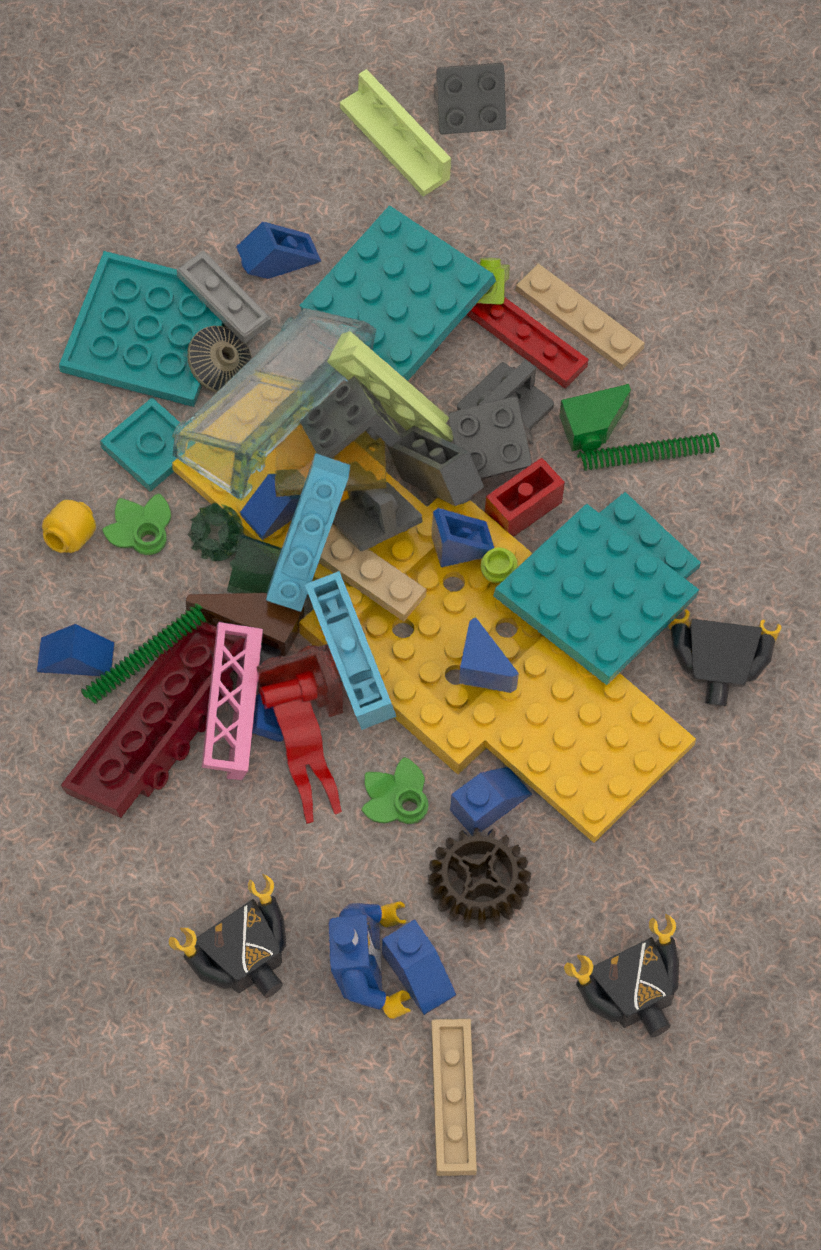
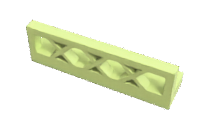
(397, 135)
(395, 393)

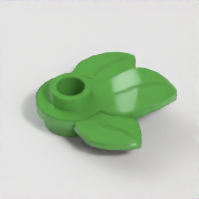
(137, 521)
(391, 791)

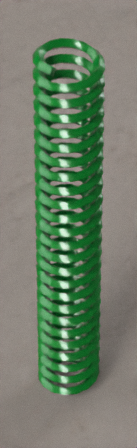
(644, 446)
(153, 645)

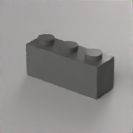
(436, 466)

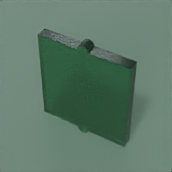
(253, 566)

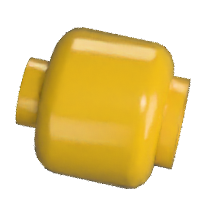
(68, 526)

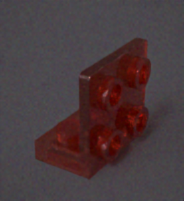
(313, 659)

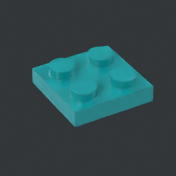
(144, 444)

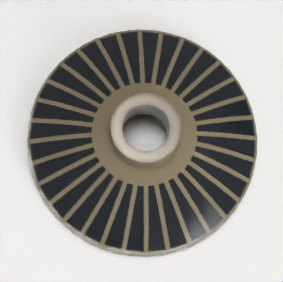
(207, 360)

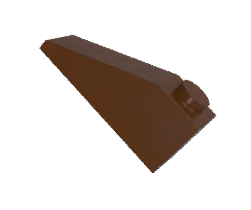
(251, 610)

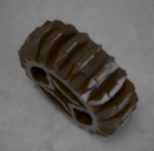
(503, 896)

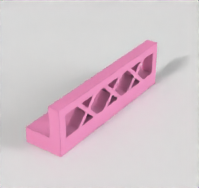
(243, 703)

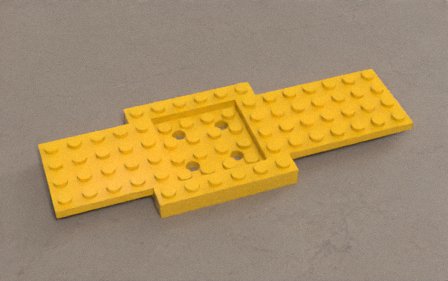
(561, 730)

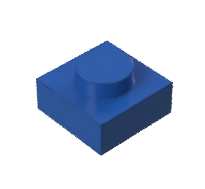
(265, 722)

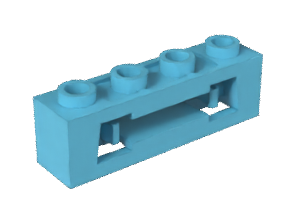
(308, 532)
(350, 650)

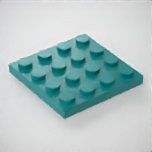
(404, 287)
(137, 330)
(596, 593)

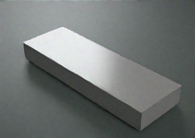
(223, 297)

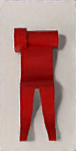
(301, 737)

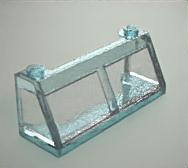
(265, 400)

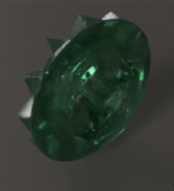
(228, 534)

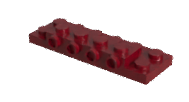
(152, 725)

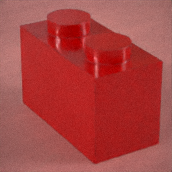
(525, 497)

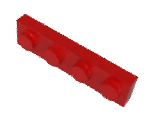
(531, 340)

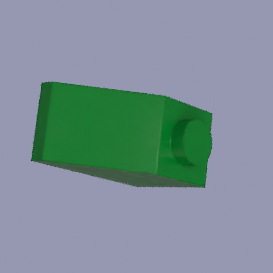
(593, 416)

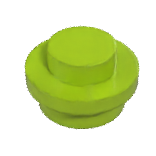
(498, 564)

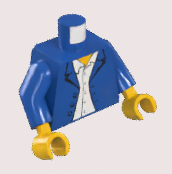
(357, 955)

